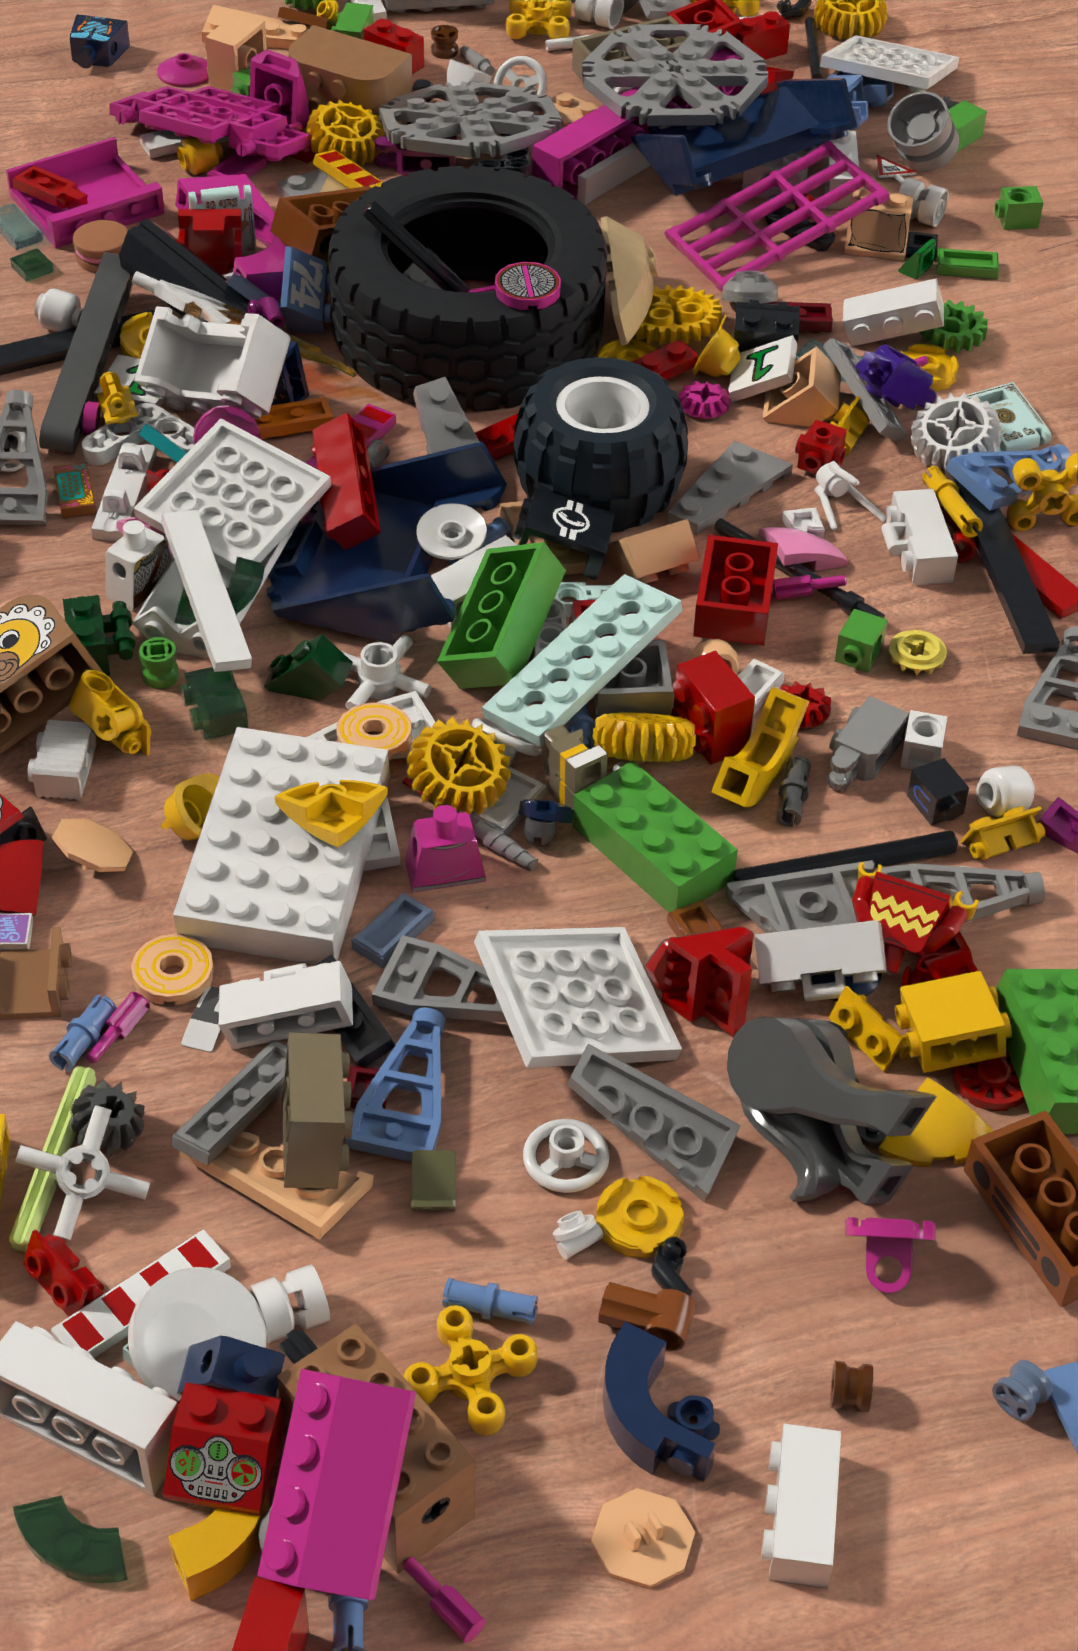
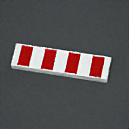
(108, 1317)

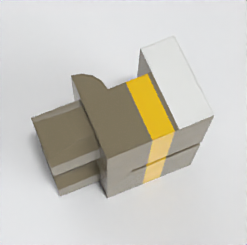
(571, 764)

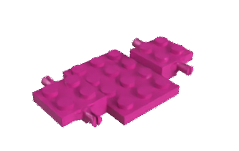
(213, 114)

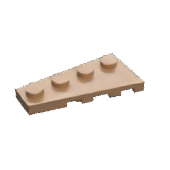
(279, 33)
(259, 1174)

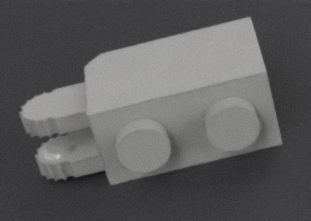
(866, 742)

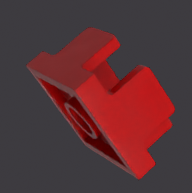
(213, 235)

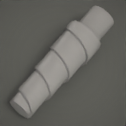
(477, 60)
(503, 845)

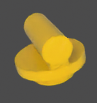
(328, 9)

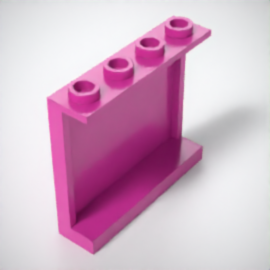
(109, 182)

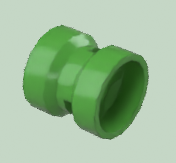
(159, 662)

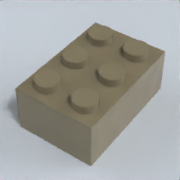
(315, 1111)

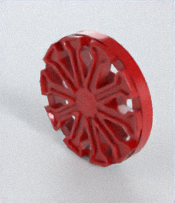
(993, 1077)

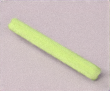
(44, 1183)

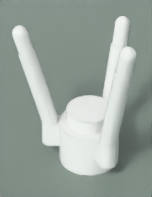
(836, 482)

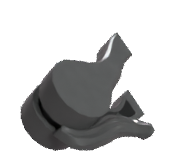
(806, 1101)

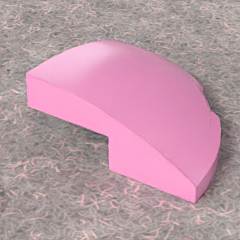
(801, 547)

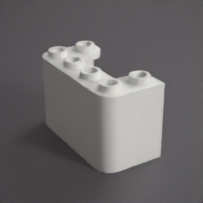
(212, 362)

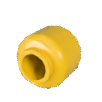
(198, 156)

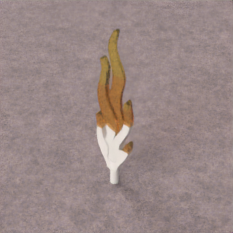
(219, 312)

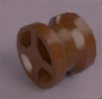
(444, 41)
(851, 1386)

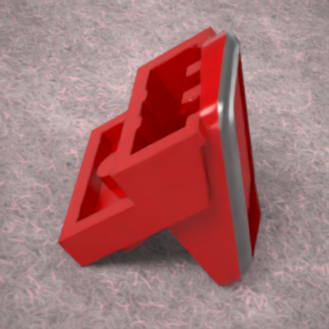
(706, 975)

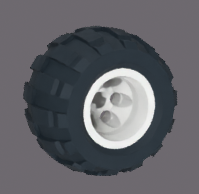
(603, 438)

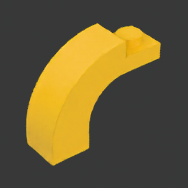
(760, 763)
(215, 1549)

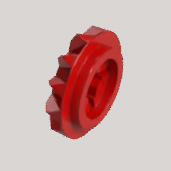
(818, 707)

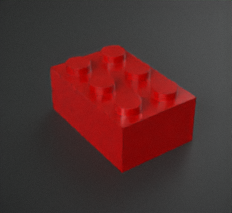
(735, 590)

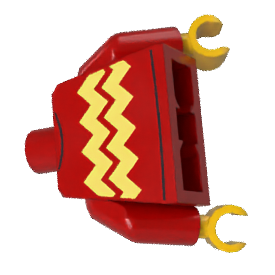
(910, 915)

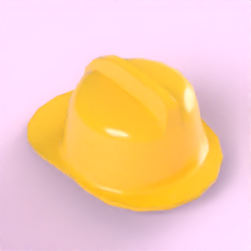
(719, 355)
(189, 805)

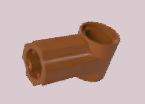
(660, 1314)

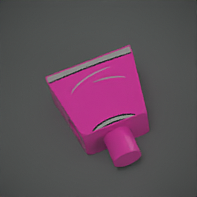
(443, 851)

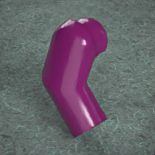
(269, 309)

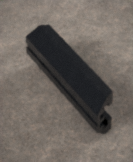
(163, 257)

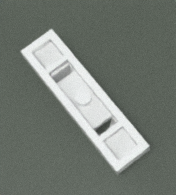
(123, 489)

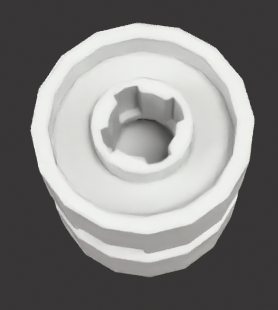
(603, 12)
(928, 203)
(276, 1307)

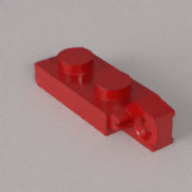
(50, 188)

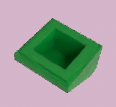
(919, 261)

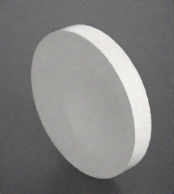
(185, 1311)

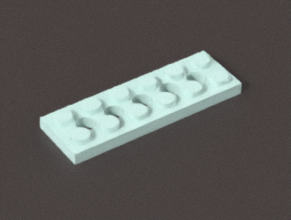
(585, 676)

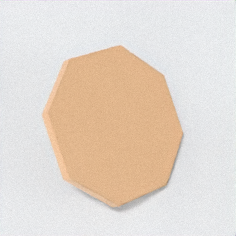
(92, 845)
(643, 1538)

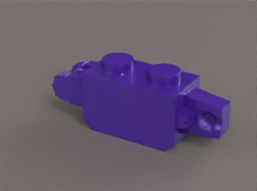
(896, 378)

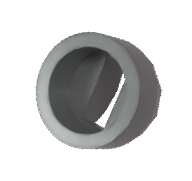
(539, 829)

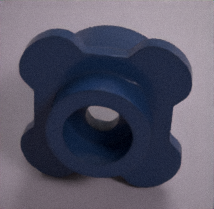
(698, 1408)

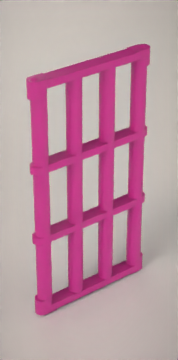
(790, 193)

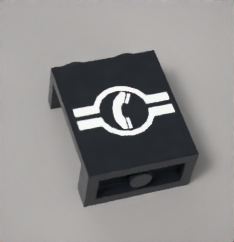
(568, 524)

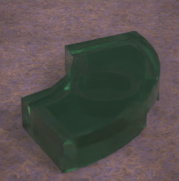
(68, 1544)

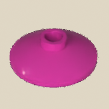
(183, 70)

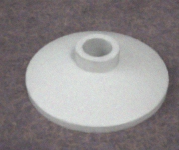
(451, 531)

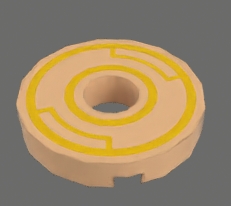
(381, 717)
(172, 951)

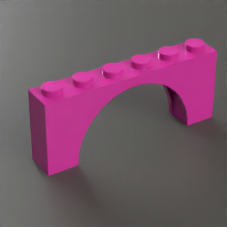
(264, 267)

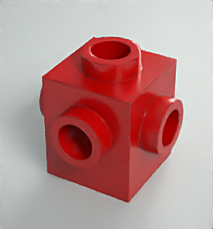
(820, 446)

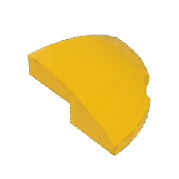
(332, 810)
(941, 1133)

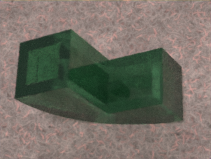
(243, 586)

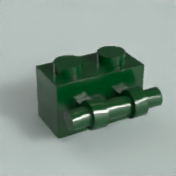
(89, 625)

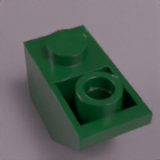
(310, 670)

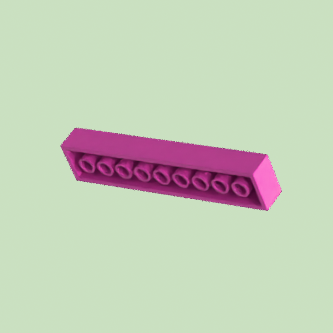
(597, 137)

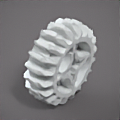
(954, 429)

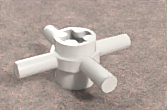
(381, 672)
(88, 1152)

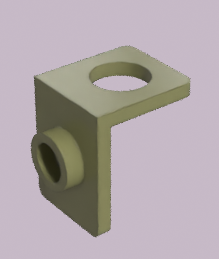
(433, 1180)

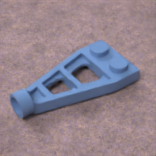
(992, 490)
(395, 1132)

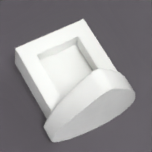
(460, 72)

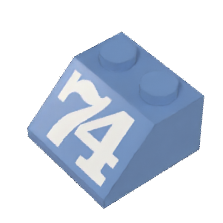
(305, 292)

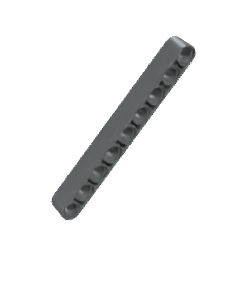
(86, 356)

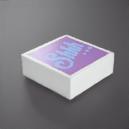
(15, 931)

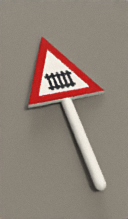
(891, 169)

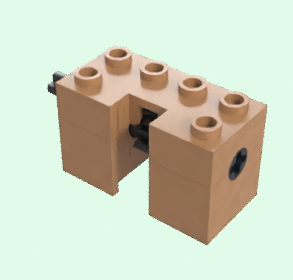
(436, 1472)

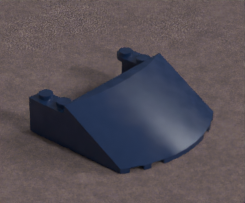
(772, 127)
(384, 581)

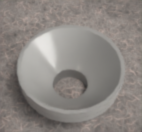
(748, 286)

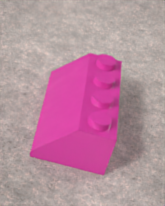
(337, 1485)

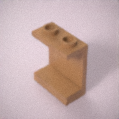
(35, 980)

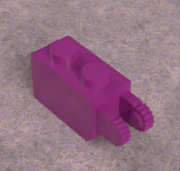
(410, 161)

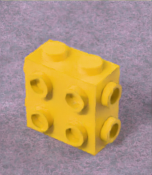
(952, 1021)

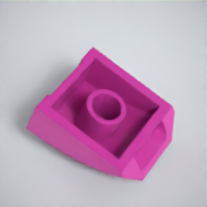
(281, 82)

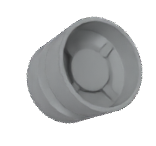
(923, 131)

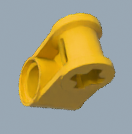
(101, 706)

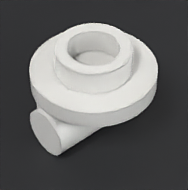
(576, 1233)

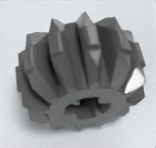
(125, 1119)

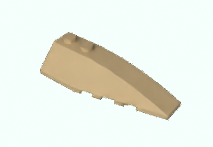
(629, 276)

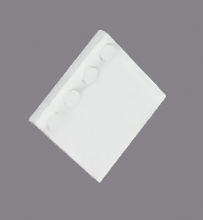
(890, 62)
(241, 490)
(575, 992)

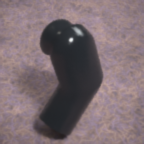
(795, 10)
(668, 1265)

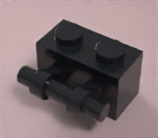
(764, 323)

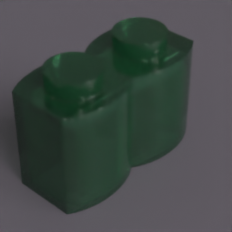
(214, 702)

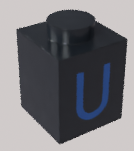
(938, 791)

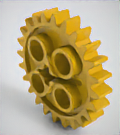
(680, 315)

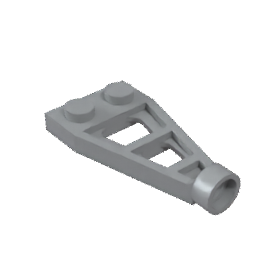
(25, 504)
(1049, 722)
(1011, 886)
(409, 972)

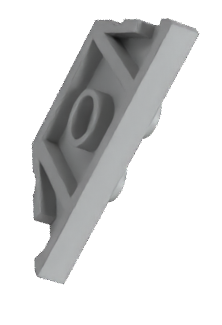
(799, 898)

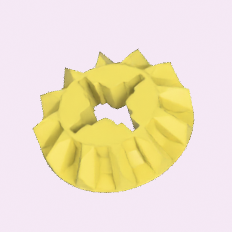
(914, 641)

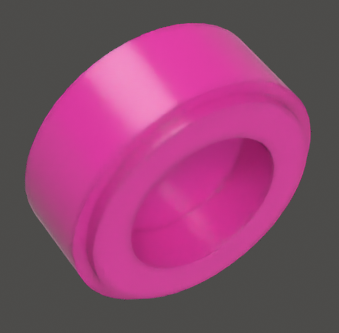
(91, 417)

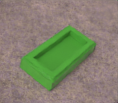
(967, 263)

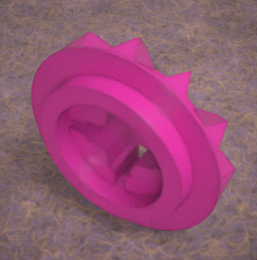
(714, 406)

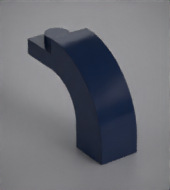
(635, 1420)

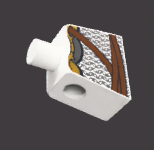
(135, 564)

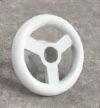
(530, 82)
(512, 741)
(566, 1151)

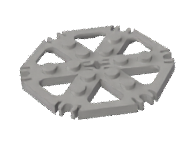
(682, 73)
(475, 121)

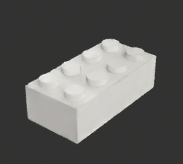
(86, 1407)

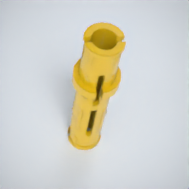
(949, 497)

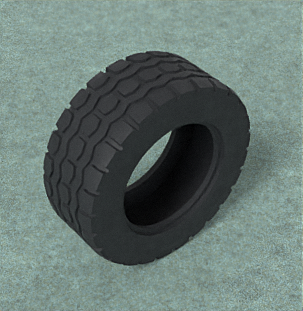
(477, 225)

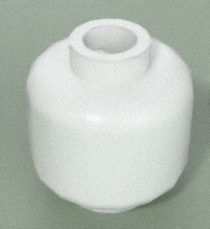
(58, 310)
(1005, 789)

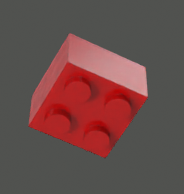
(716, 704)

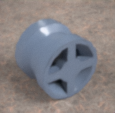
(1022, 1390)

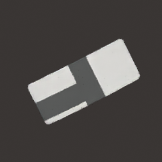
(203, 1025)

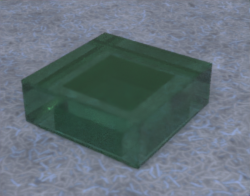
(31, 265)

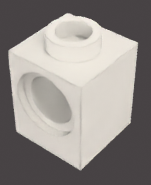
(923, 739)

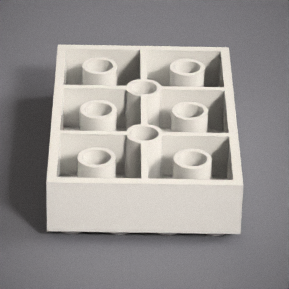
(260, 876)

